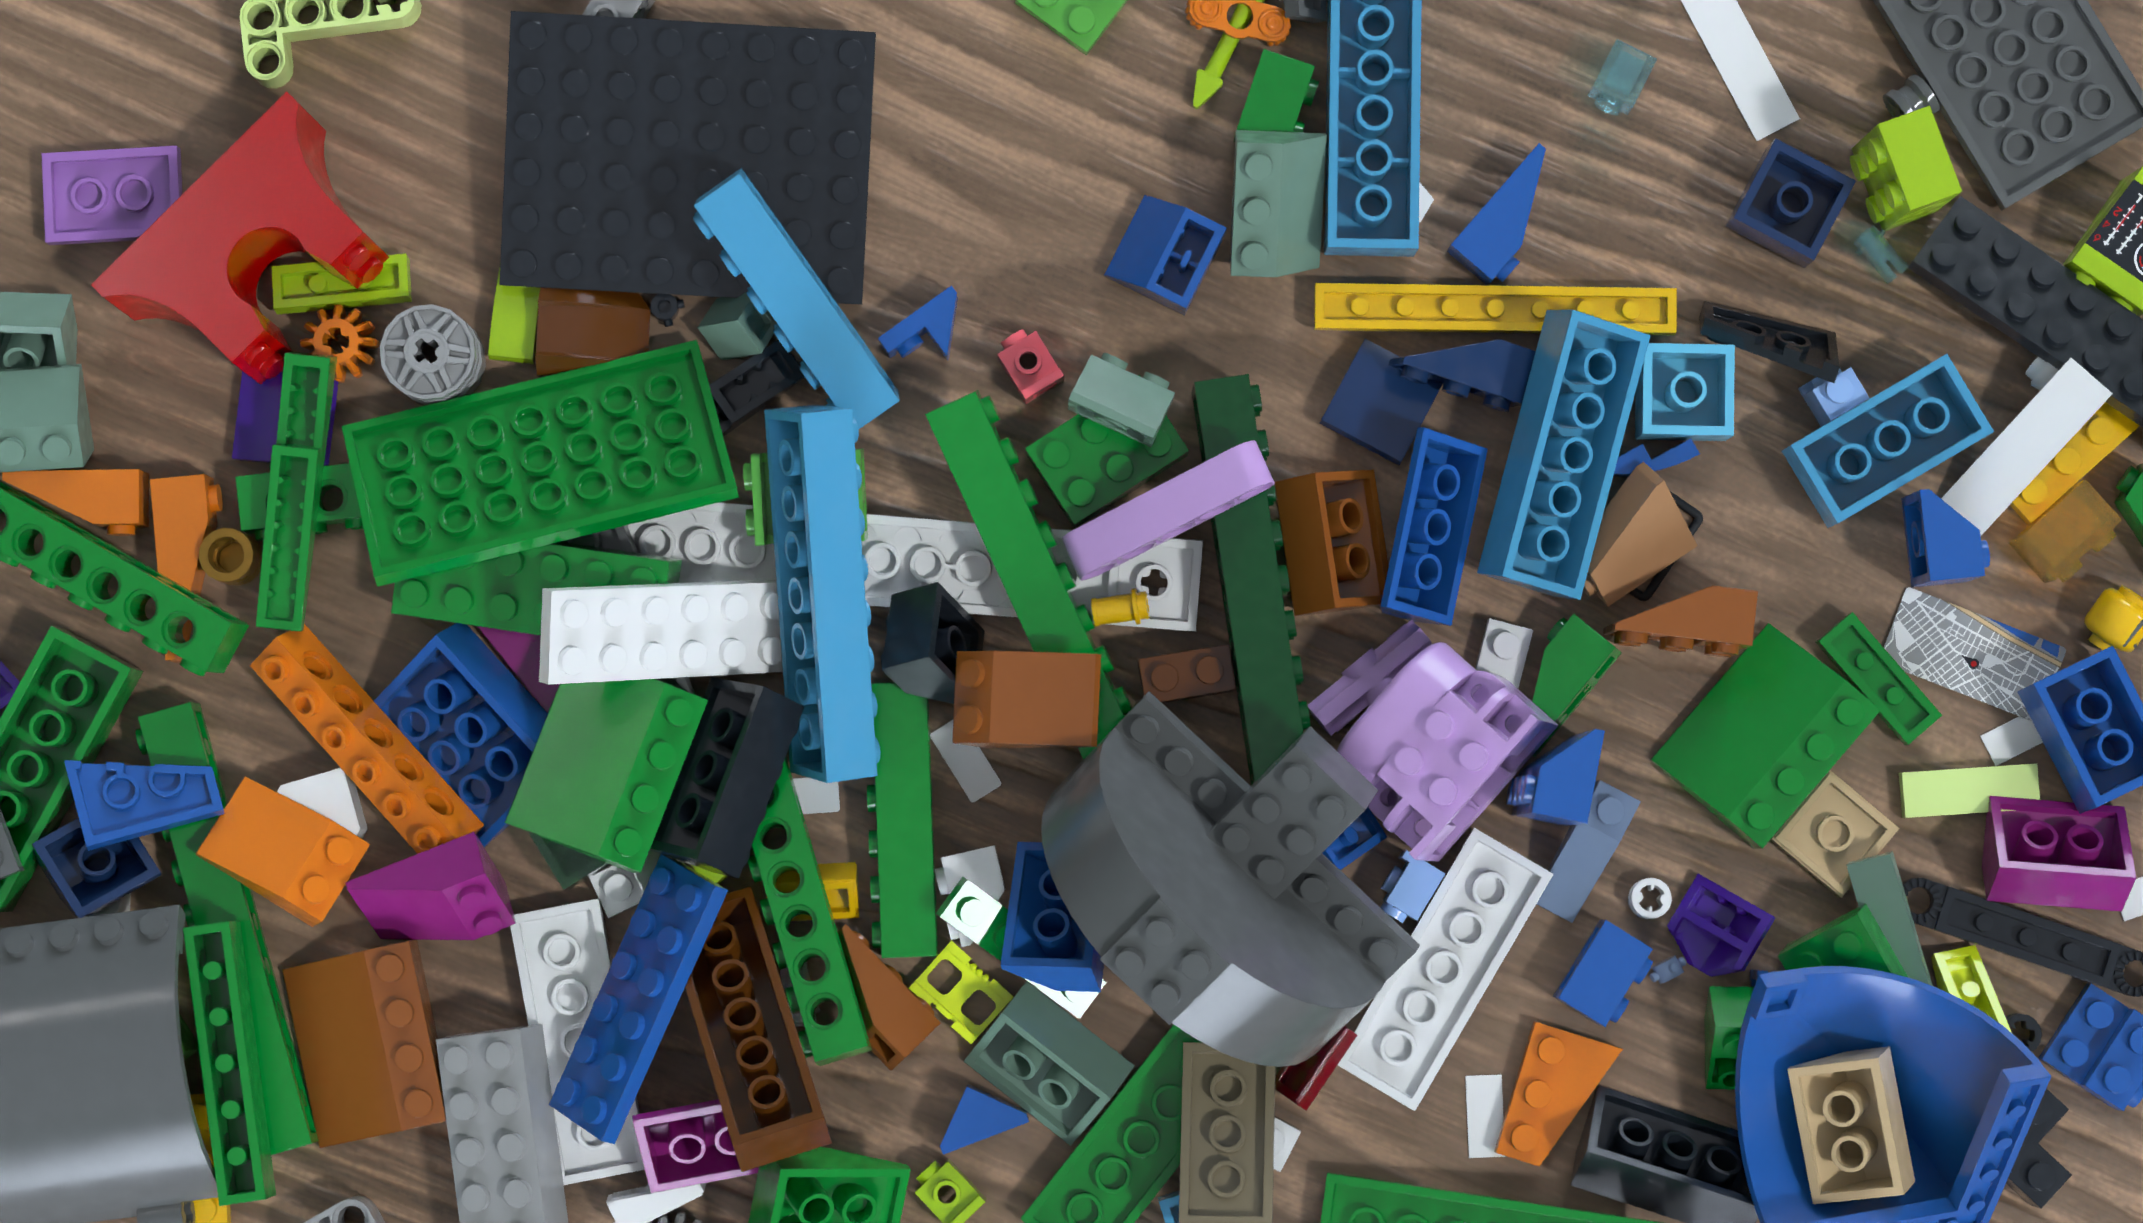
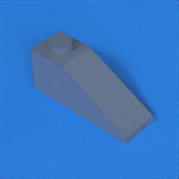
(1587, 851)

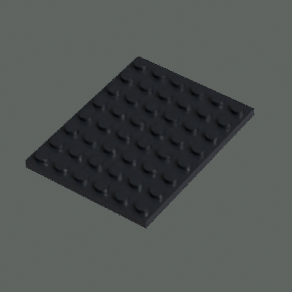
(641, 117)

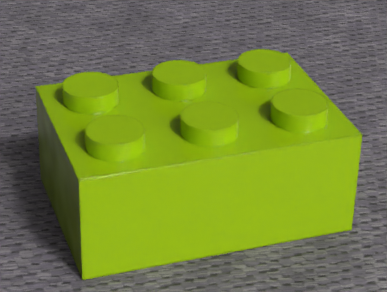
(1905, 169)

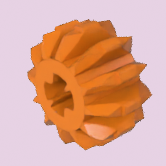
(350, 329)

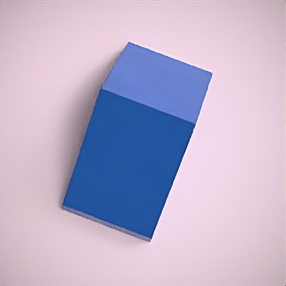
(980, 1117)

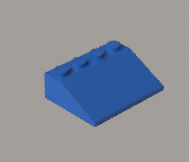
(467, 721)

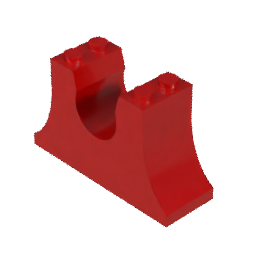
(220, 235)

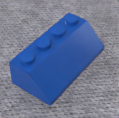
(1433, 528)
(1559, 783)

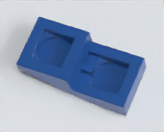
(1680, 453)

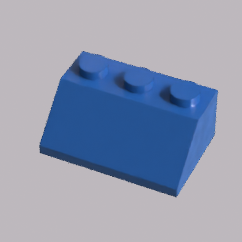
(1040, 932)

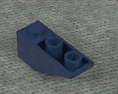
(1486, 369)

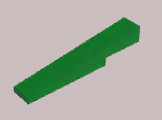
(295, 489)

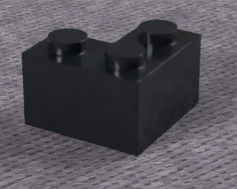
(2035, 1172)

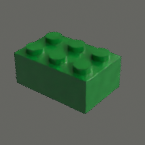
(1096, 466)

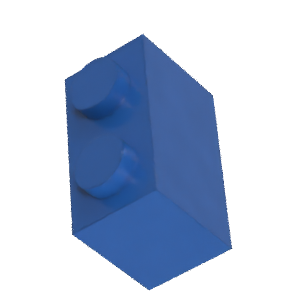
(1604, 973)

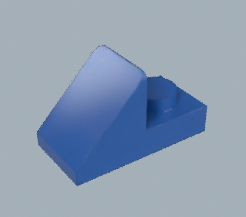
(934, 318)
(1355, 840)

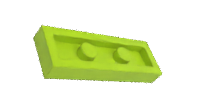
(312, 287)

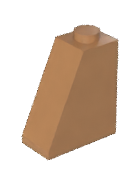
(1636, 537)

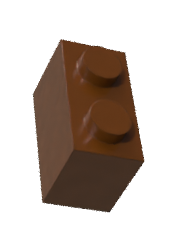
(1188, 674)

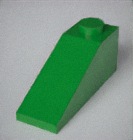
(1570, 669)

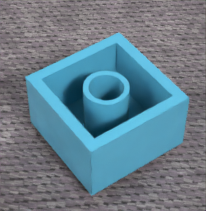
(1686, 393)

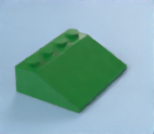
(1765, 736)
(607, 767)
(829, 1188)

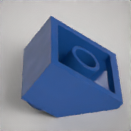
(1941, 542)

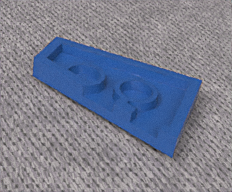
(133, 800)

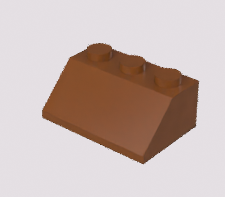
(1333, 541)

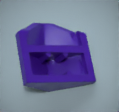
(1717, 928)

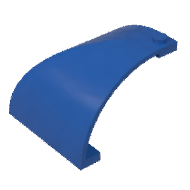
(1958, 1075)

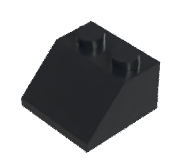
(924, 639)

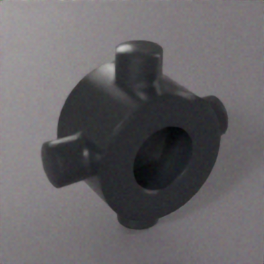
(666, 308)

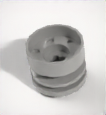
(459, 355)

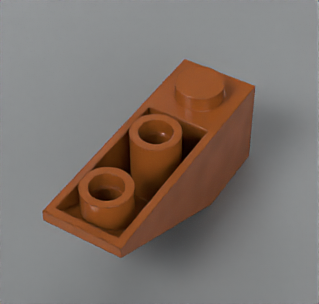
(890, 1011)

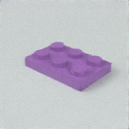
(107, 192)

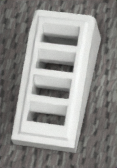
(642, 1206)

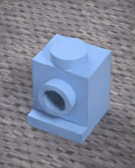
(1831, 399)
(1410, 888)

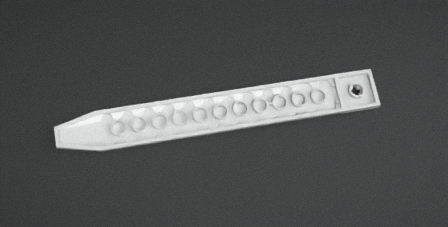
(919, 552)

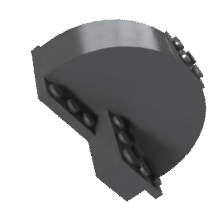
(1221, 888)

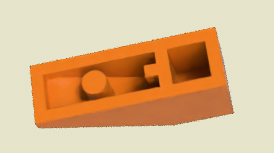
(103, 497)

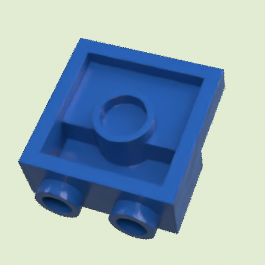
(2100, 1048)

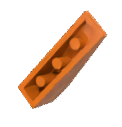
(182, 518)

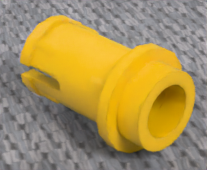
(1120, 608)

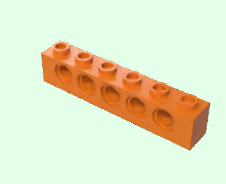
(363, 741)

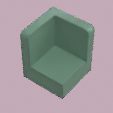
(736, 328)

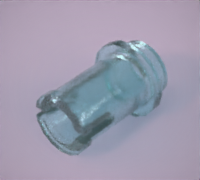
(1877, 251)

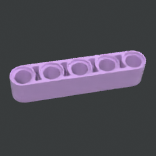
(1168, 510)

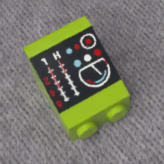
(2112, 246)

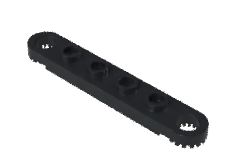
(2026, 936)

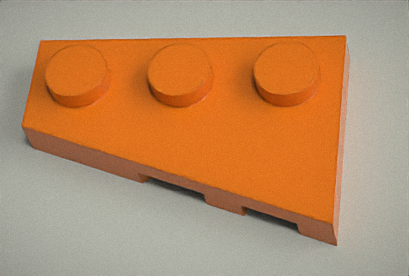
(1550, 1089)

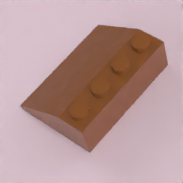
(367, 1043)

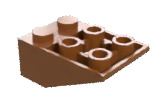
(1710, 618)

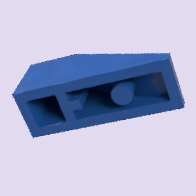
(1499, 228)

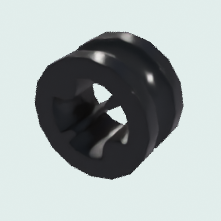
(2029, 1023)

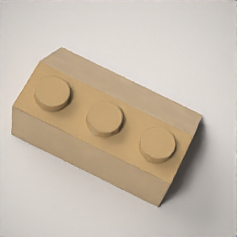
(1851, 1126)

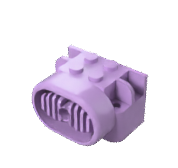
(1442, 747)

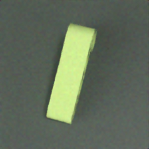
(329, 23)

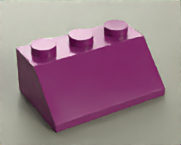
(2056, 855)
(686, 1146)

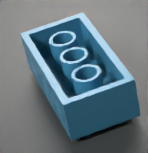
(1887, 441)

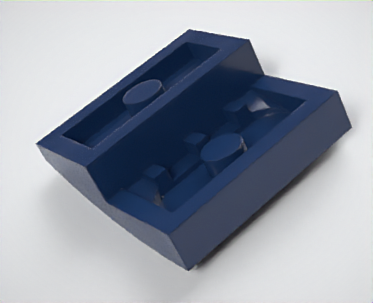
(1378, 405)

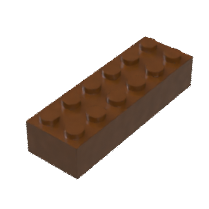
(753, 1040)

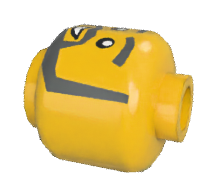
(2116, 619)

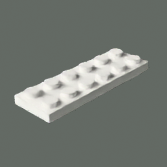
(659, 631)
(561, 970)
(1438, 988)

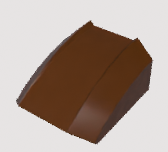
(588, 328)

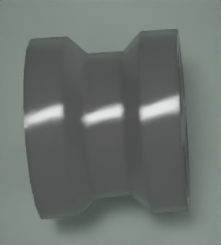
(1911, 97)

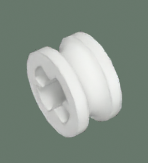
(1663, 900)

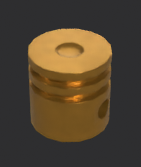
(230, 556)

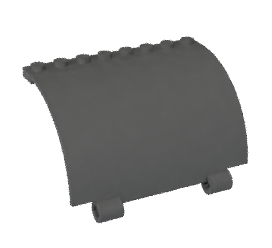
(96, 1073)

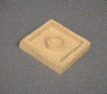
(1832, 830)

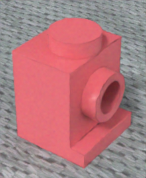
(1034, 381)

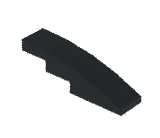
(754, 385)

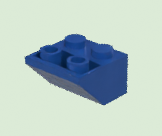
(1166, 253)

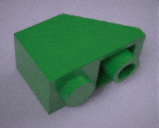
(1722, 1031)

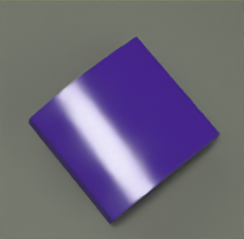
(259, 417)

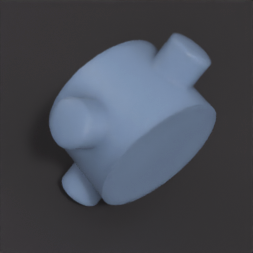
(1667, 969)

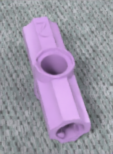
(1367, 678)

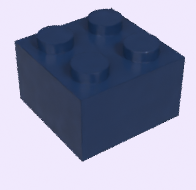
(1790, 203)

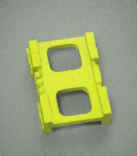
(951, 1003)

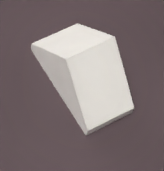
(332, 796)

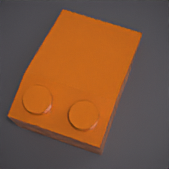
(283, 851)

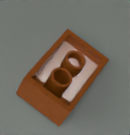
(1026, 699)

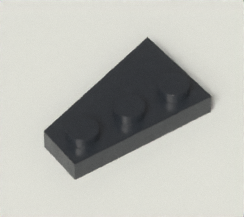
(1776, 339)

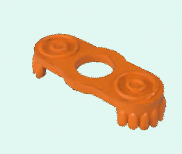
(1267, 20)

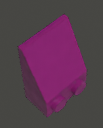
(436, 894)

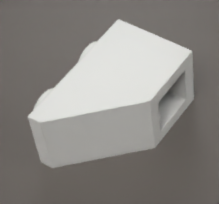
(978, 867)

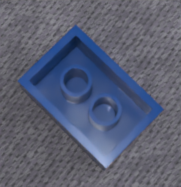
(2090, 728)

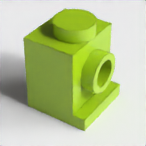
(967, 1198)

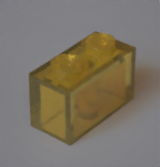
(2066, 533)

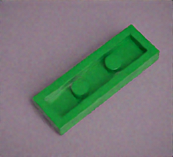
(1879, 678)

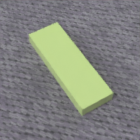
(1964, 789)

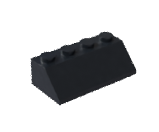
(728, 776)
(1662, 1161)

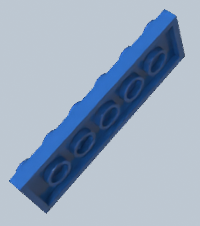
(638, 998)

